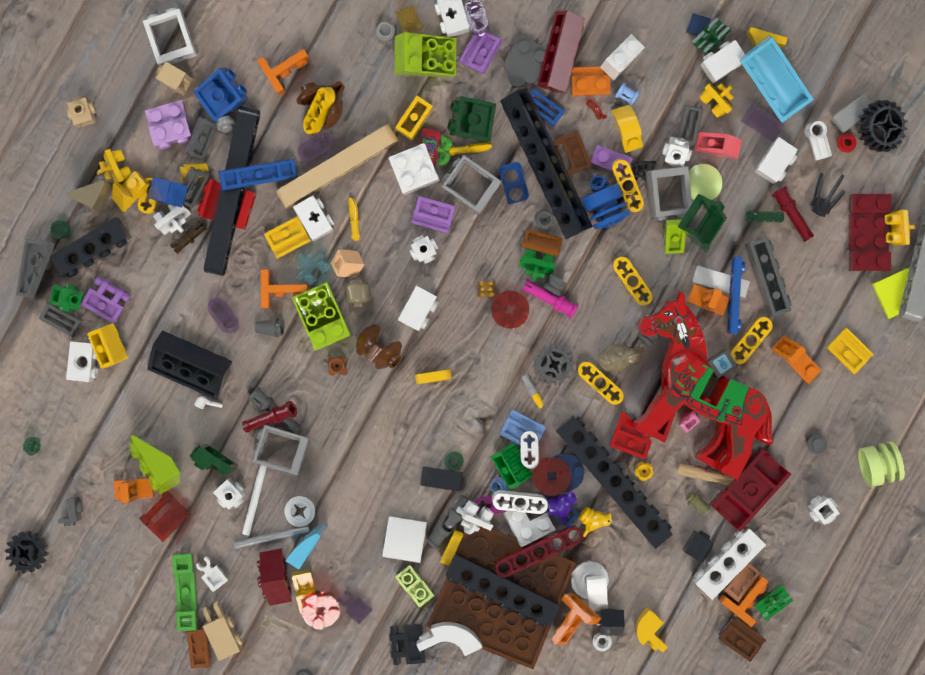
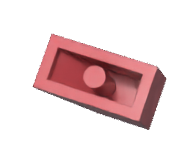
(718, 145)

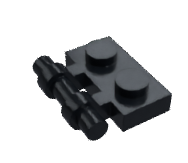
(410, 636)

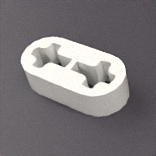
(534, 449)

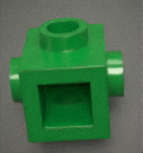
(66, 297)

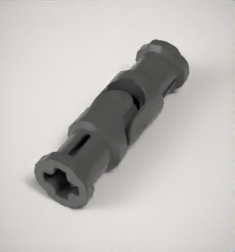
(450, 520)

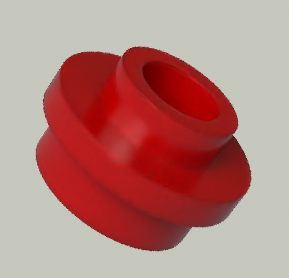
(842, 147)

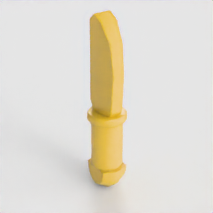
(472, 148)
(353, 211)

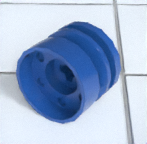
(606, 206)

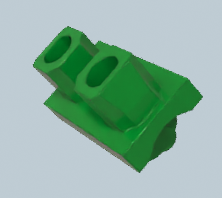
(535, 266)
(773, 602)

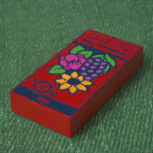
(431, 139)

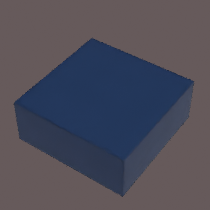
(697, 23)

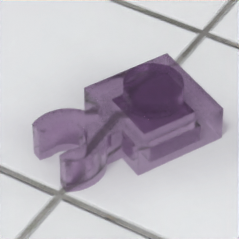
(356, 608)

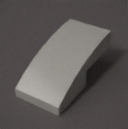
(850, 114)

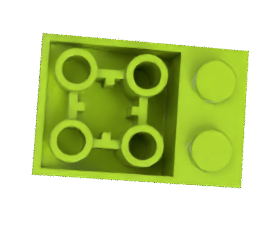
(425, 55)
(321, 316)
(156, 464)

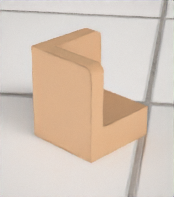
(347, 263)

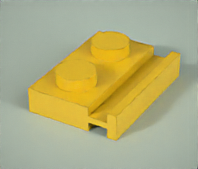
(287, 237)
(849, 350)

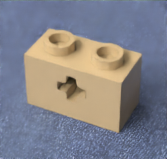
(173, 78)

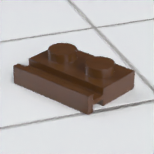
(742, 639)

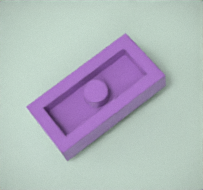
(605, 157)

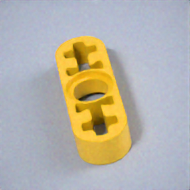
(324, 99)
(627, 170)
(645, 289)
(755, 326)
(607, 396)

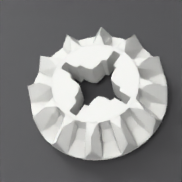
(299, 520)

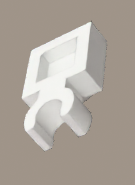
(213, 576)

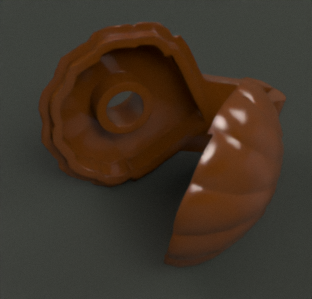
(308, 93)
(383, 357)

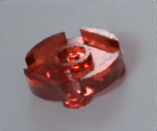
(513, 299)
(551, 487)
(317, 619)

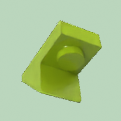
(673, 237)

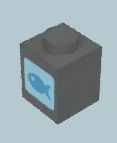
(721, 363)

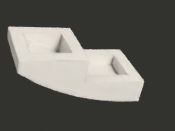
(597, 592)

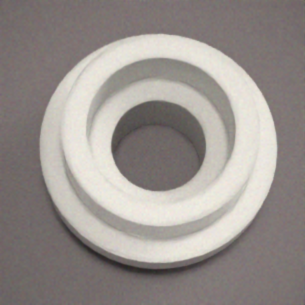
(602, 647)

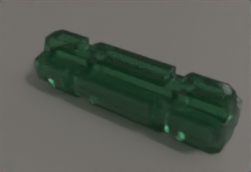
(764, 216)

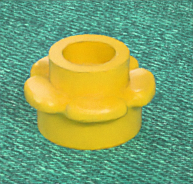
(644, 476)

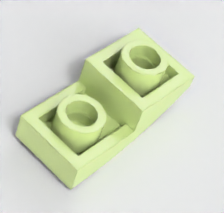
(415, 586)

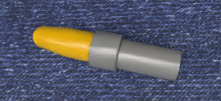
(532, 390)

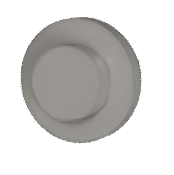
(385, 31)
(225, 124)

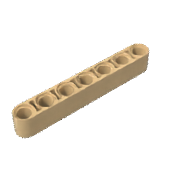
(337, 166)

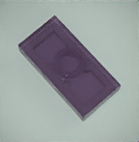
(762, 122)

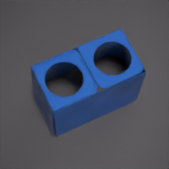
(518, 183)
(167, 192)

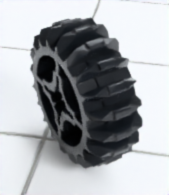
(876, 136)

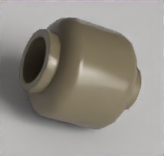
(357, 293)

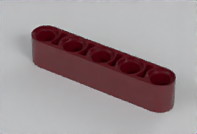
(532, 559)

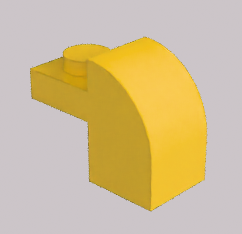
(628, 128)
(645, 629)

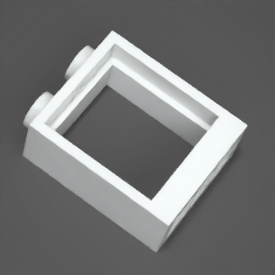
(177, 55)

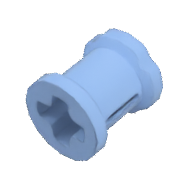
(627, 94)

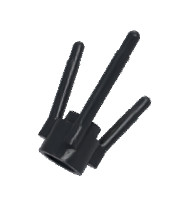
(822, 206)

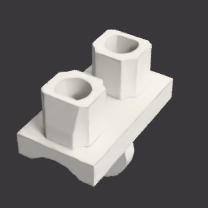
(173, 220)
(473, 519)

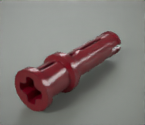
(788, 205)
(276, 415)

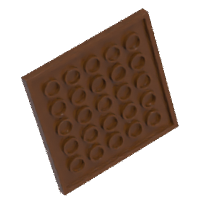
(497, 628)

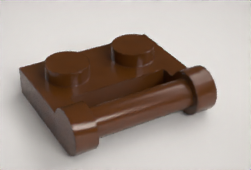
(574, 151)

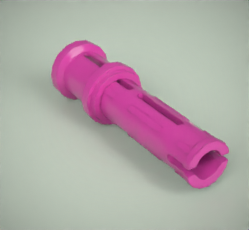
(558, 303)

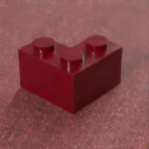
(274, 577)

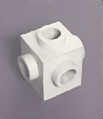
(675, 146)
(425, 257)
(223, 496)
(829, 512)

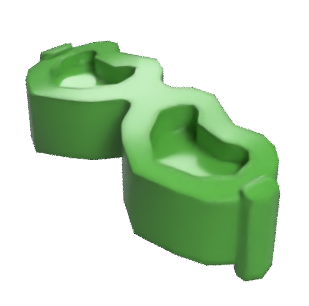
(444, 154)

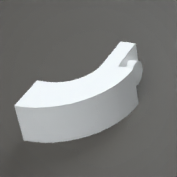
(450, 632)

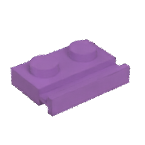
(480, 52)
(433, 214)

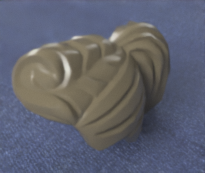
(619, 357)

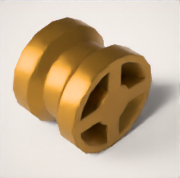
(486, 289)

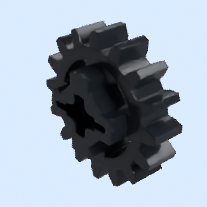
(32, 558)

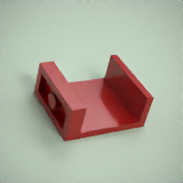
(208, 206)

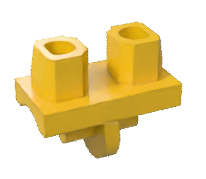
(723, 105)
(111, 159)
(899, 228)

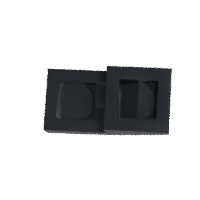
(441, 478)

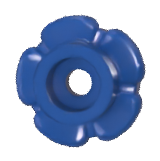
(596, 180)

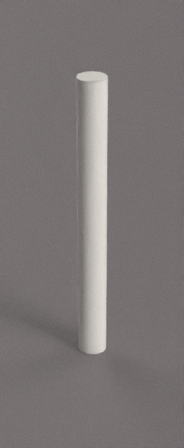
(254, 500)

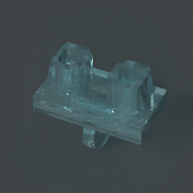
(319, 262)

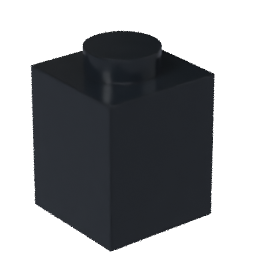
(698, 545)
(611, 622)

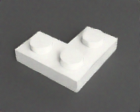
(526, 530)

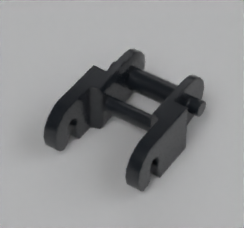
(643, 163)

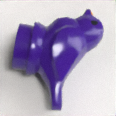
(561, 505)

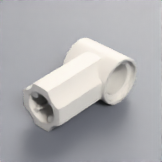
(818, 143)

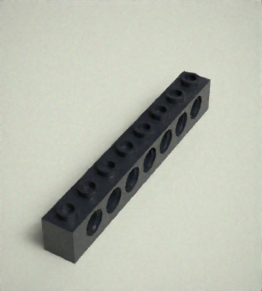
(546, 163)
(654, 536)

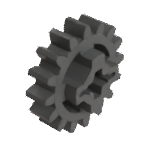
(561, 360)

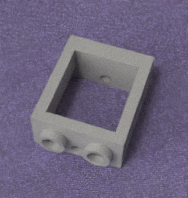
(449, 178)
(653, 195)
(300, 453)

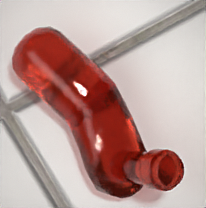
(596, 109)

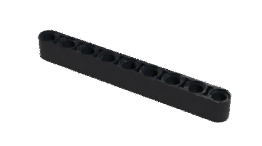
(230, 200)

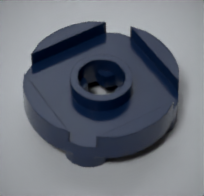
(576, 470)

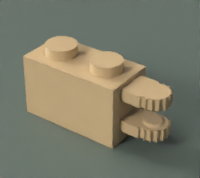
(222, 633)

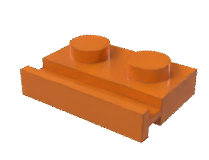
(589, 81)

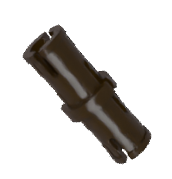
(188, 236)

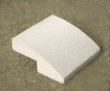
(404, 539)

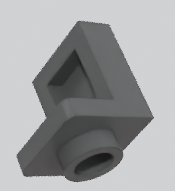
(75, 509)

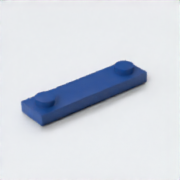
(257, 174)
(737, 269)

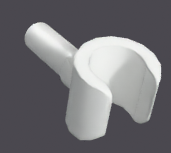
(202, 401)

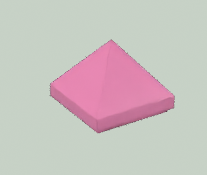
(688, 421)

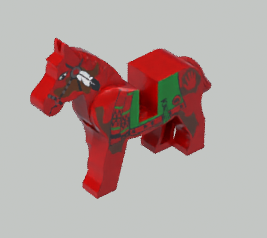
(738, 409)

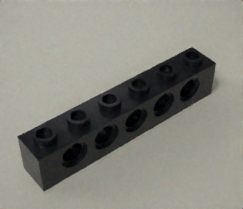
(543, 617)

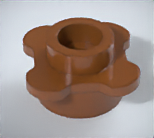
(332, 368)

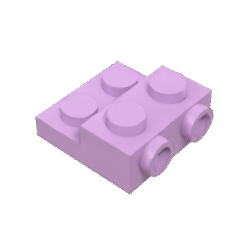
(169, 124)

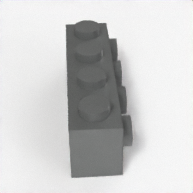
(768, 277)

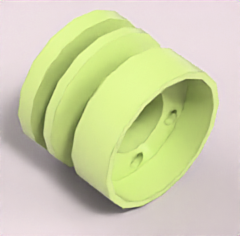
(881, 464)

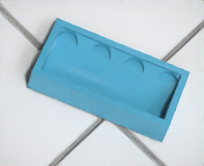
(776, 79)
(305, 547)

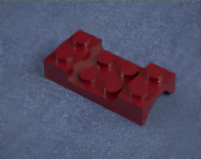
(868, 232)
(751, 491)

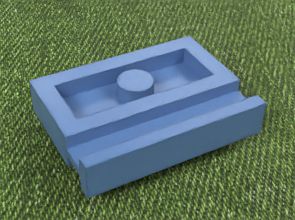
(517, 425)

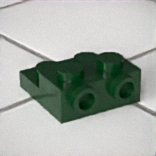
(471, 118)
(207, 457)

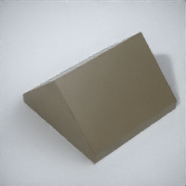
(93, 195)

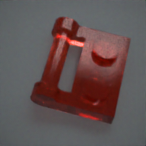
(169, 520)

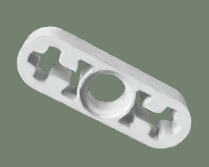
(515, 495)

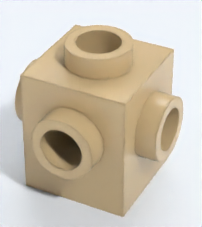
(81, 111)

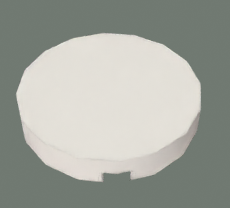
(584, 570)

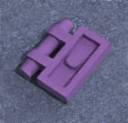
(102, 305)

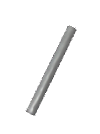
(271, 537)

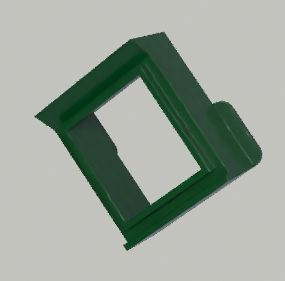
(709, 224)

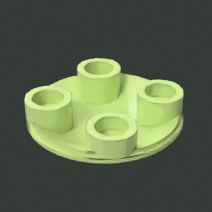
(705, 181)

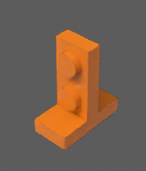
(284, 69)
(278, 290)
(708, 299)
(796, 358)
(131, 489)
(747, 600)
(578, 612)

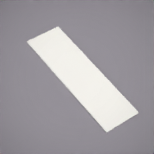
(717, 280)

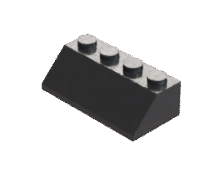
(189, 364)

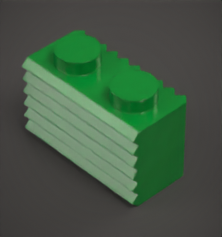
(510, 465)

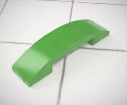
(185, 592)

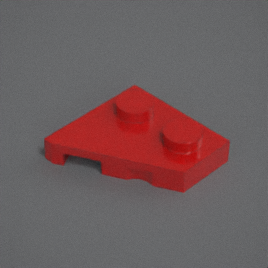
(629, 439)

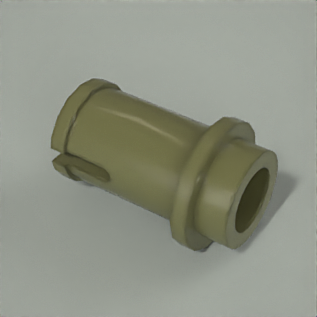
(698, 503)

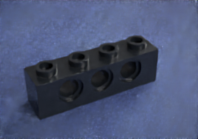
(62, 258)

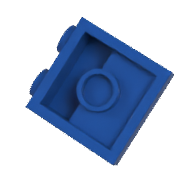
(221, 93)

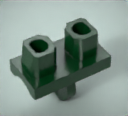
(711, 36)

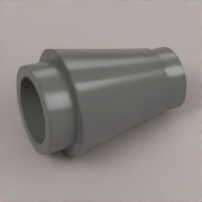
(270, 327)

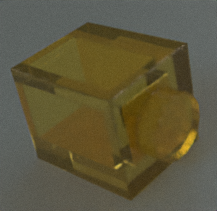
(408, 19)

